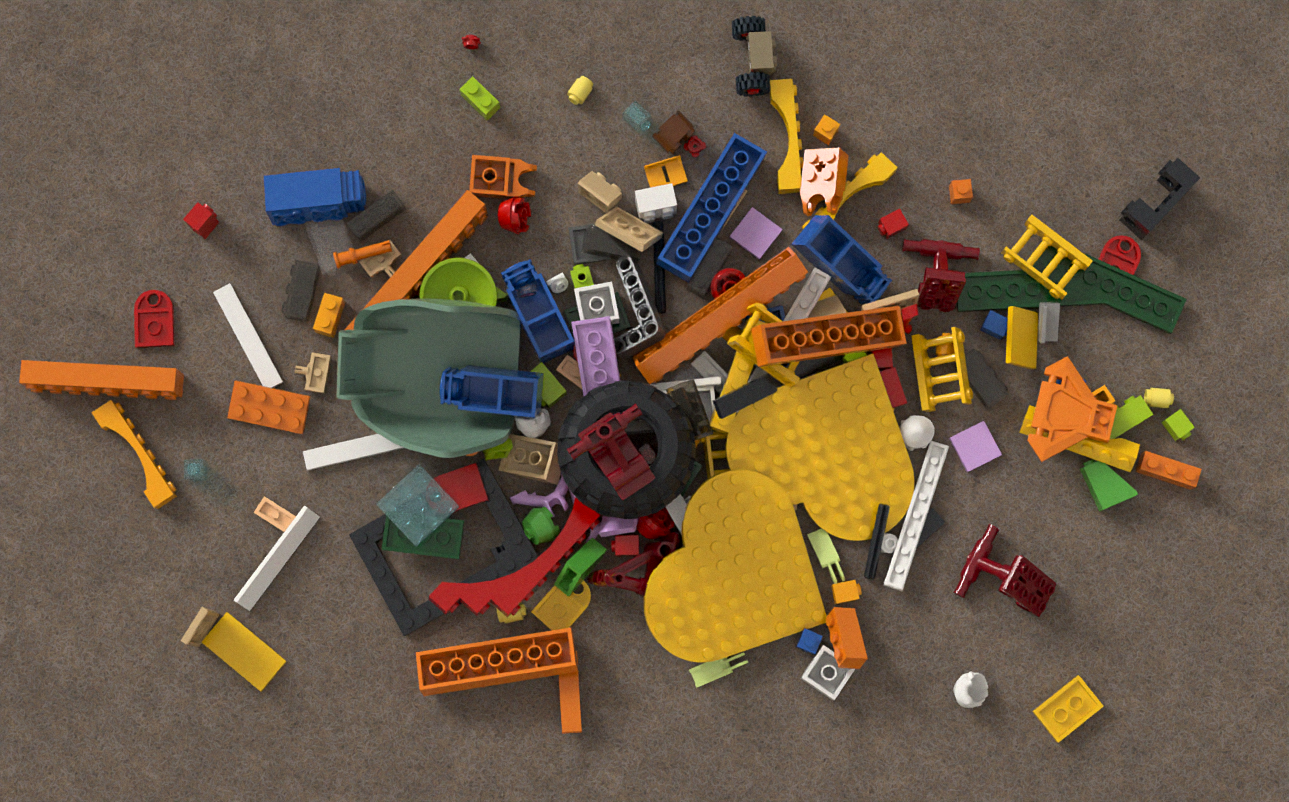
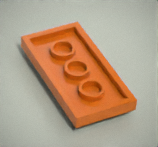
(269, 407)

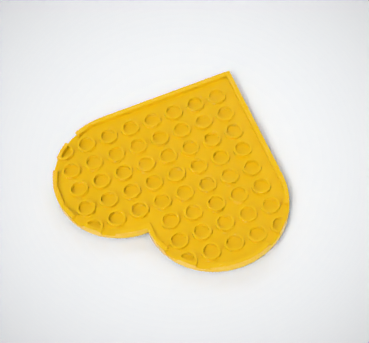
(829, 448)
(737, 576)

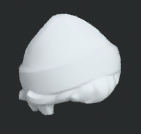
(535, 426)
(916, 432)
(971, 690)

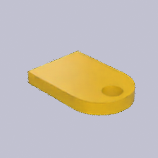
(559, 610)

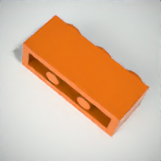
(1168, 470)
(846, 638)

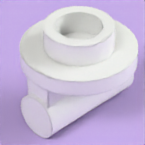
(558, 283)
(889, 543)

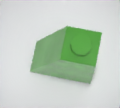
(1106, 485)
(580, 566)

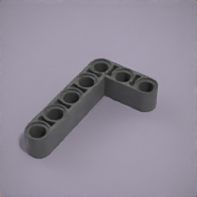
(641, 308)

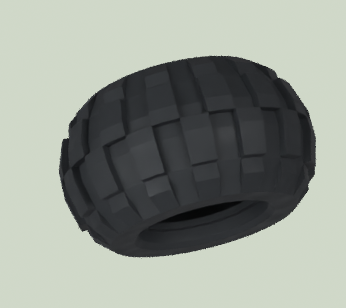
(671, 467)

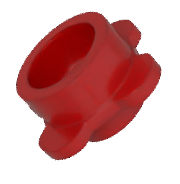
(471, 42)
(694, 140)

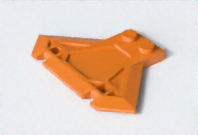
(1068, 412)

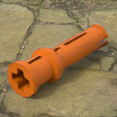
(354, 255)

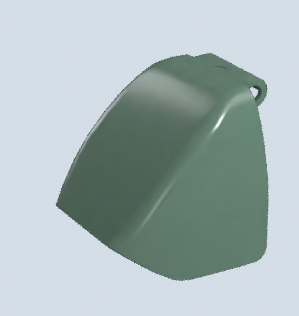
(396, 365)

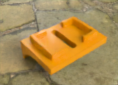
(674, 170)

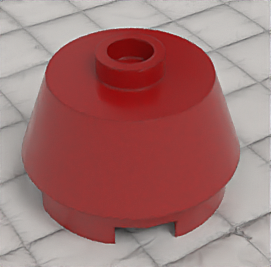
(514, 215)
(725, 280)
(655, 524)

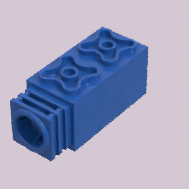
(313, 196)
(842, 258)
(538, 312)
(492, 390)

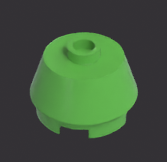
(539, 526)

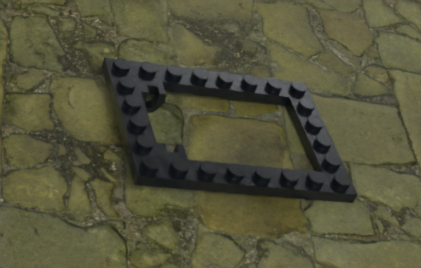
(510, 557)

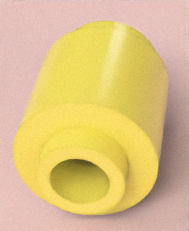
(580, 90)
(1158, 397)
(519, 616)

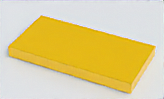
(244, 651)

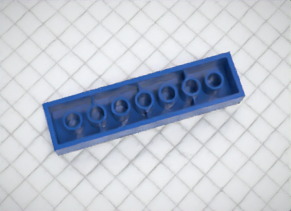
(711, 207)

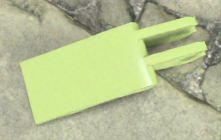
(825, 552)
(714, 670)

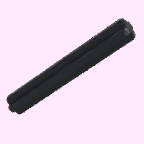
(876, 541)

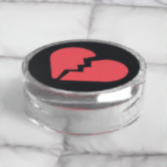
(527, 291)

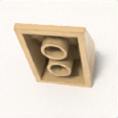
(532, 459)

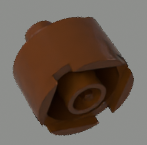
(673, 132)

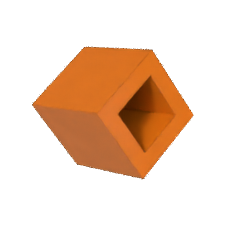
(960, 191)

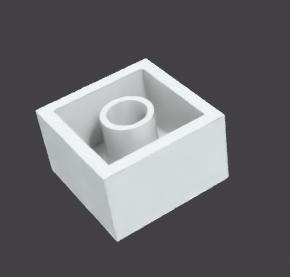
(656, 203)
(597, 302)
(825, 675)

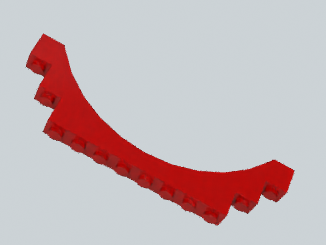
(511, 590)

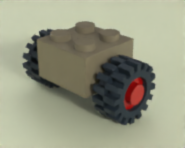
(760, 56)

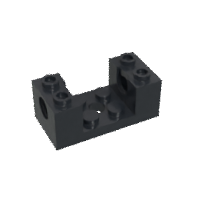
(1177, 180)

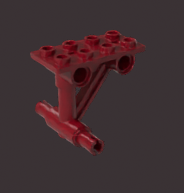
(940, 286)
(615, 452)
(653, 555)
(1020, 580)

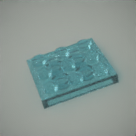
(417, 505)

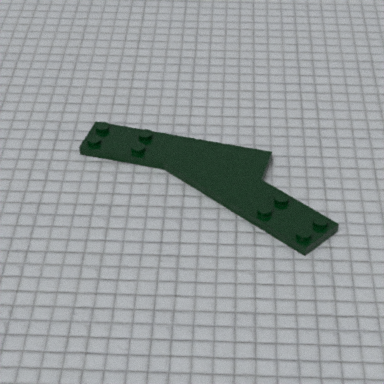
(1094, 286)

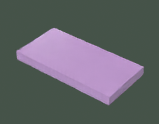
(595, 352)

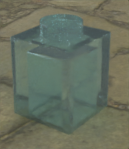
(637, 117)
(195, 470)

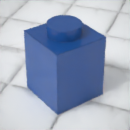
(995, 325)
(809, 641)

